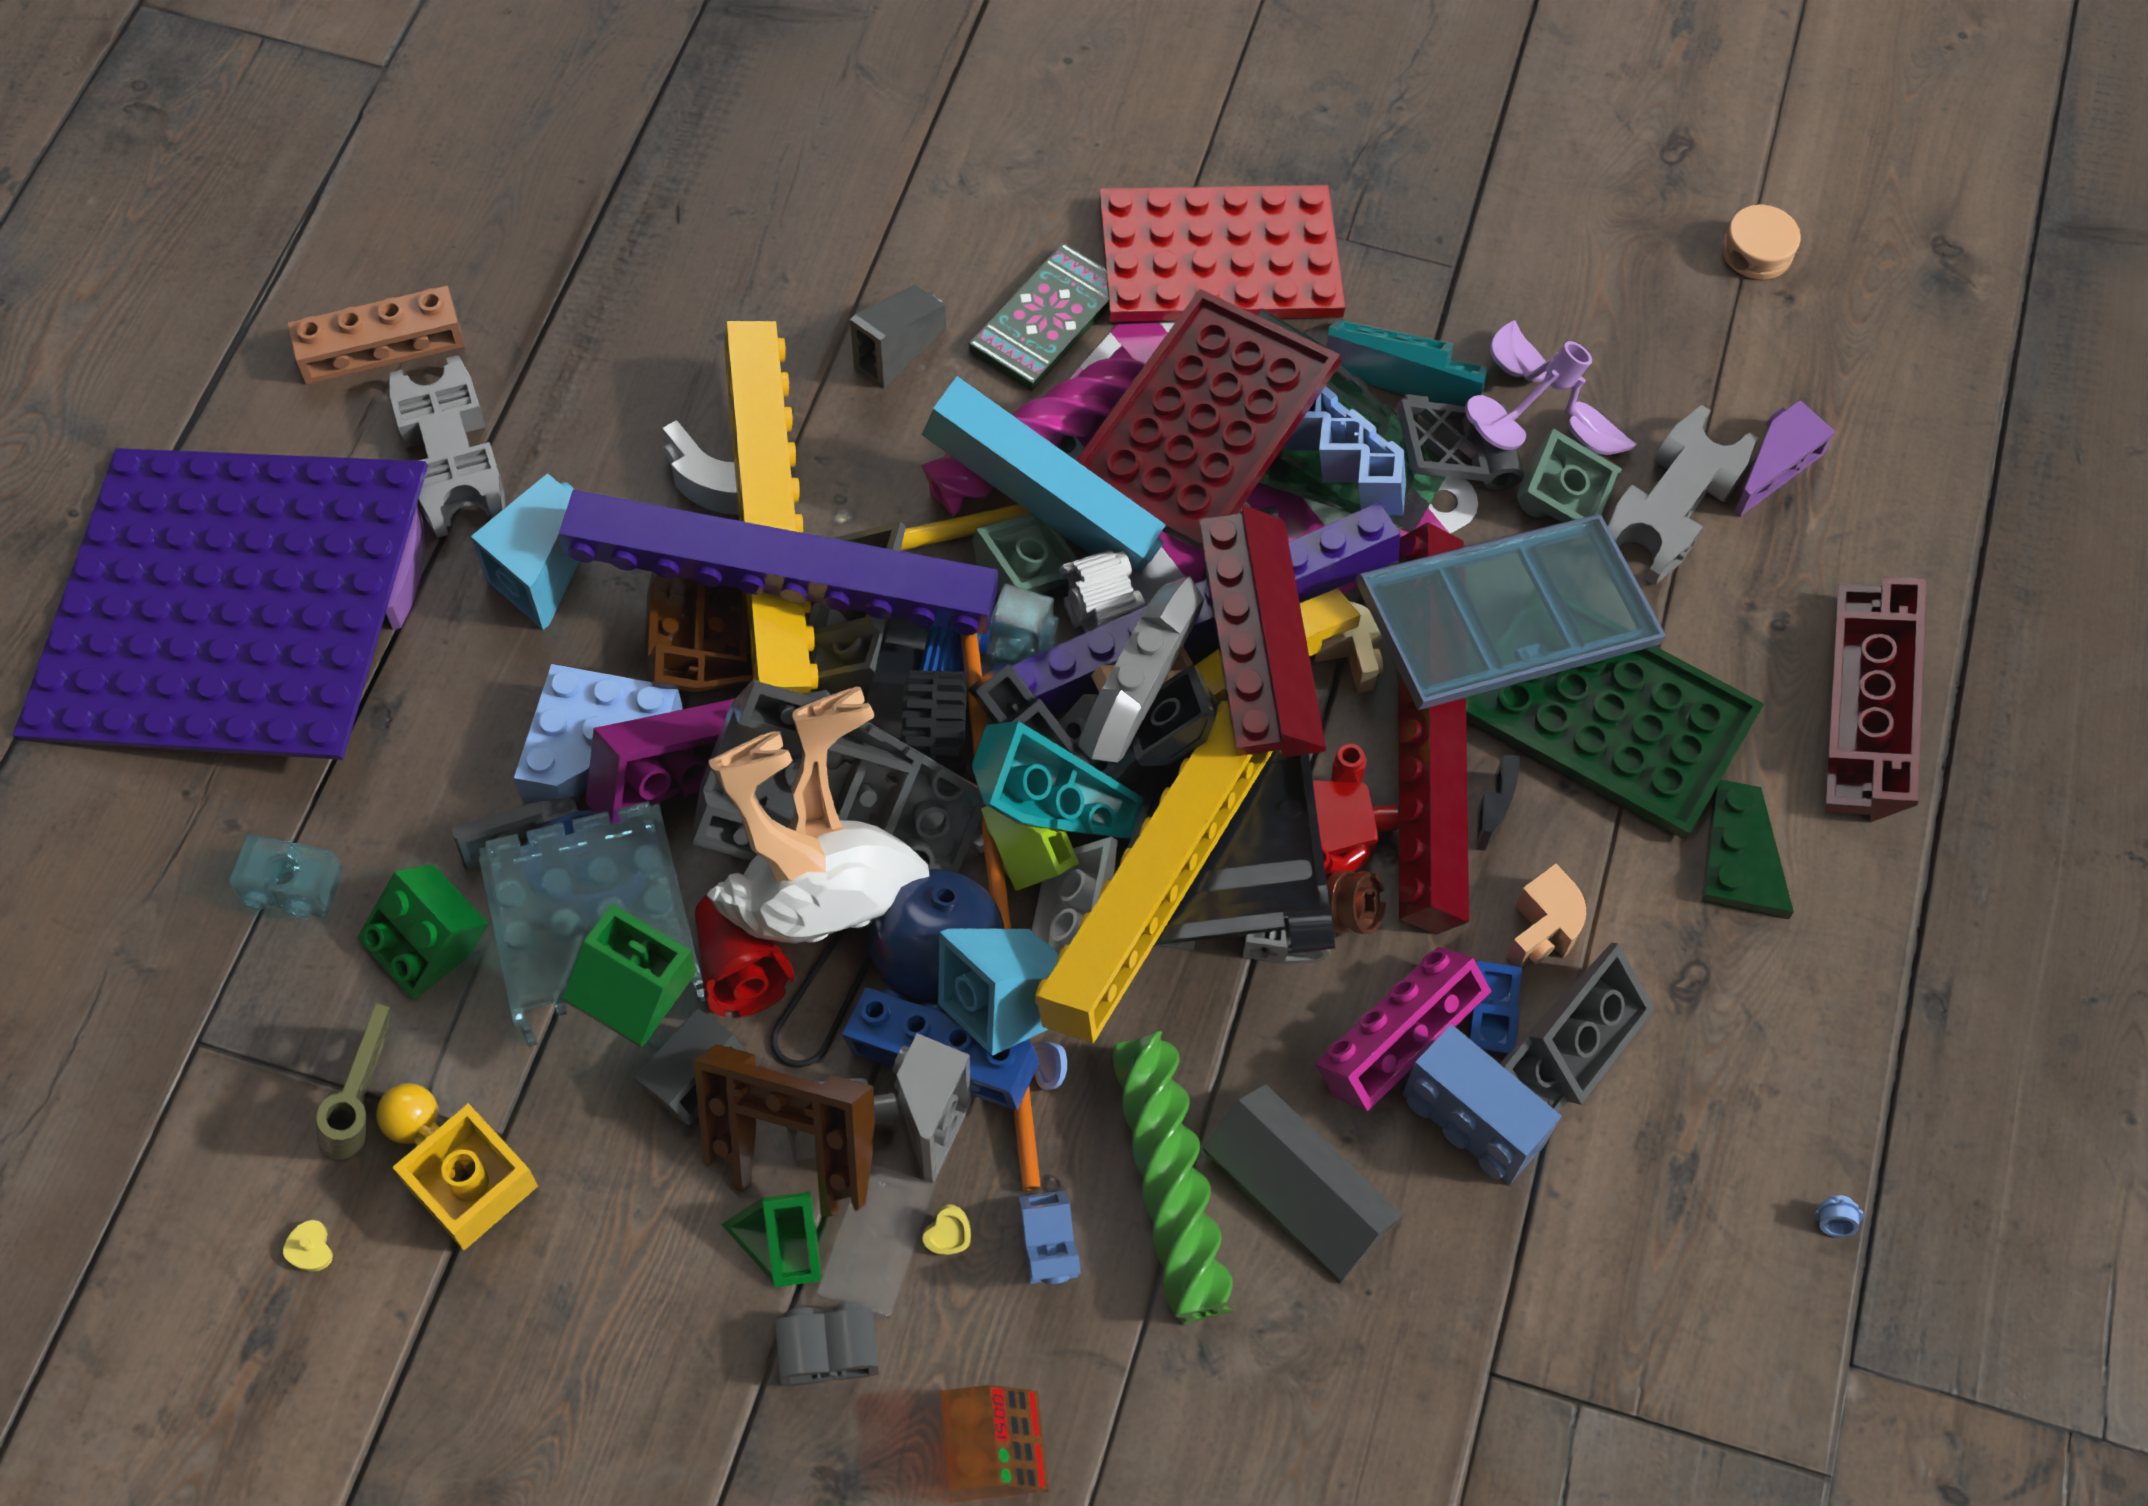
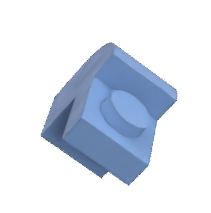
(1048, 1238)

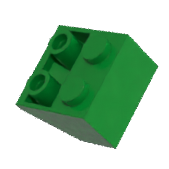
(421, 928)
(628, 975)

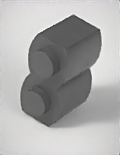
(826, 1345)

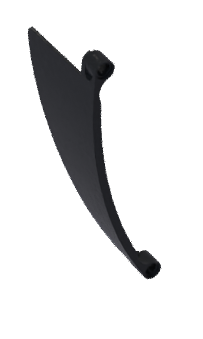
(1265, 864)

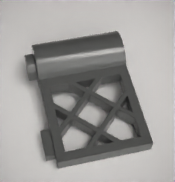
(1495, 466)

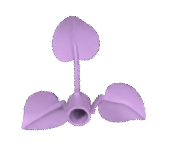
(1562, 371)

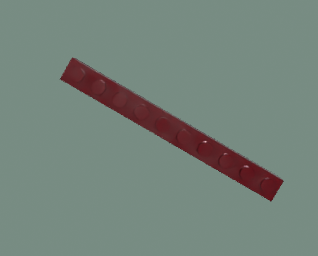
(1432, 789)

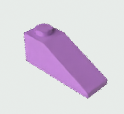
(1790, 445)

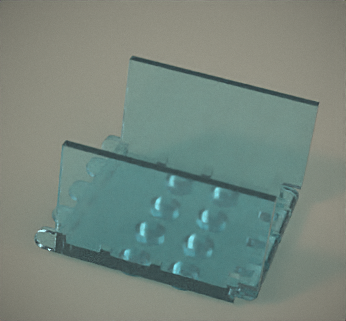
(560, 886)

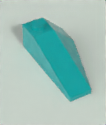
(1048, 786)

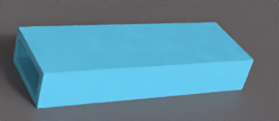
(1041, 476)

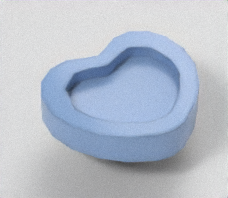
(1051, 1066)

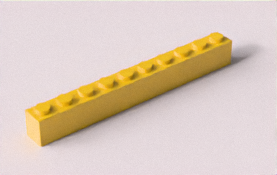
(767, 494)
(1147, 885)

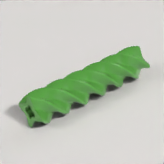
(1172, 1189)

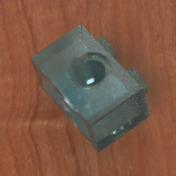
(1021, 625)
(268, 860)

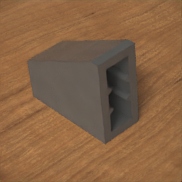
(895, 333)

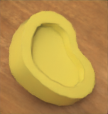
(949, 1232)
(307, 1247)

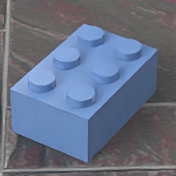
(1479, 1105)

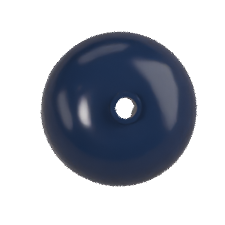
(908, 934)

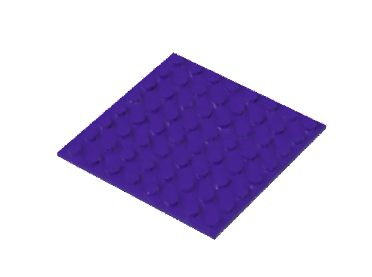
(224, 603)

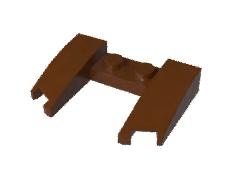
(837, 1113)

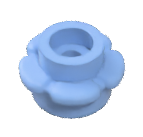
(1839, 1216)

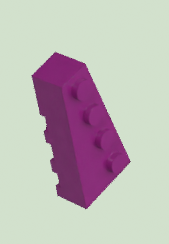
(652, 757)

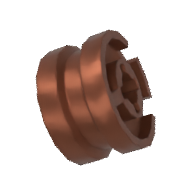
(1355, 901)

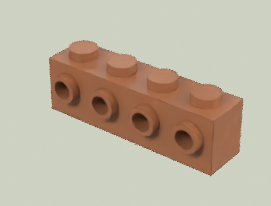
(375, 334)

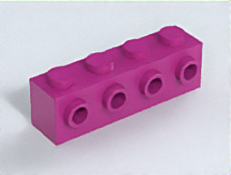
(1402, 1027)

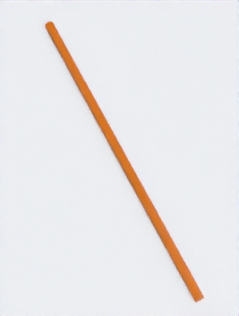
(997, 889)

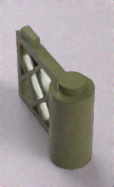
(342, 1115)

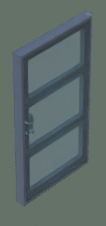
(1509, 610)

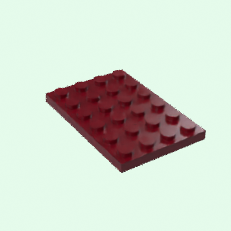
(1208, 414)

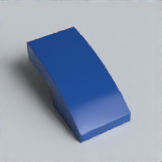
(1496, 1018)

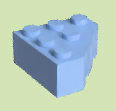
(561, 732)

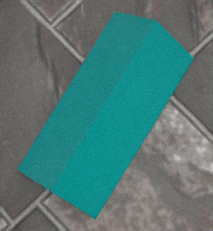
(1406, 363)

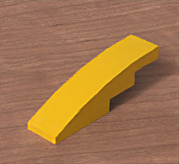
(1322, 619)

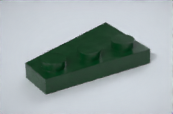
(1742, 854)

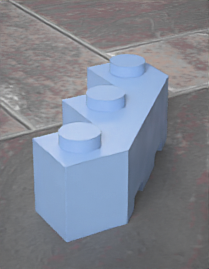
(1352, 452)

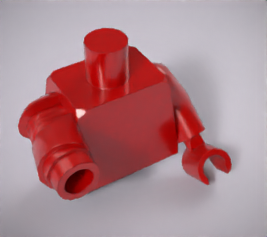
(1346, 814)

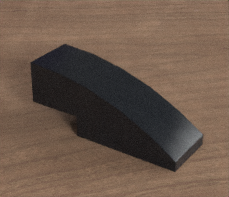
(1009, 700)

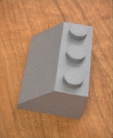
(932, 1099)

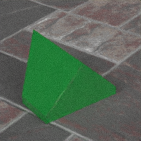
(780, 1237)

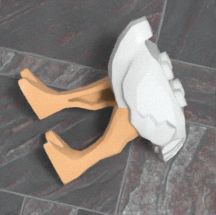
(820, 868)

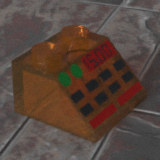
(993, 1442)

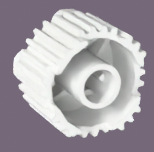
(1099, 589)

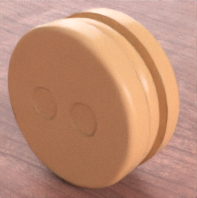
(1761, 242)

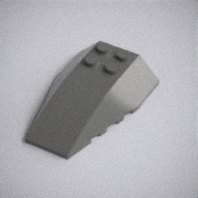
(868, 777)

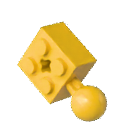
(446, 1154)

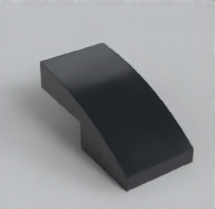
(1495, 805)

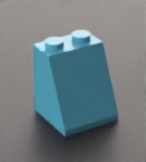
(524, 550)
(992, 983)

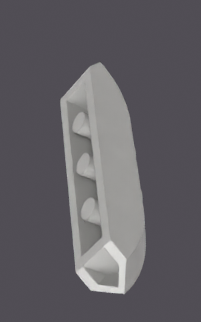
(1141, 670)

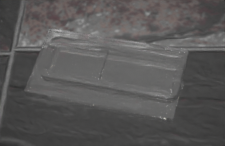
(877, 1242)

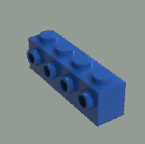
(888, 1022)

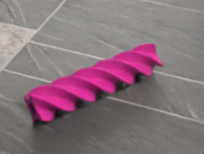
(1065, 410)

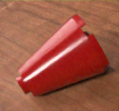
(736, 967)

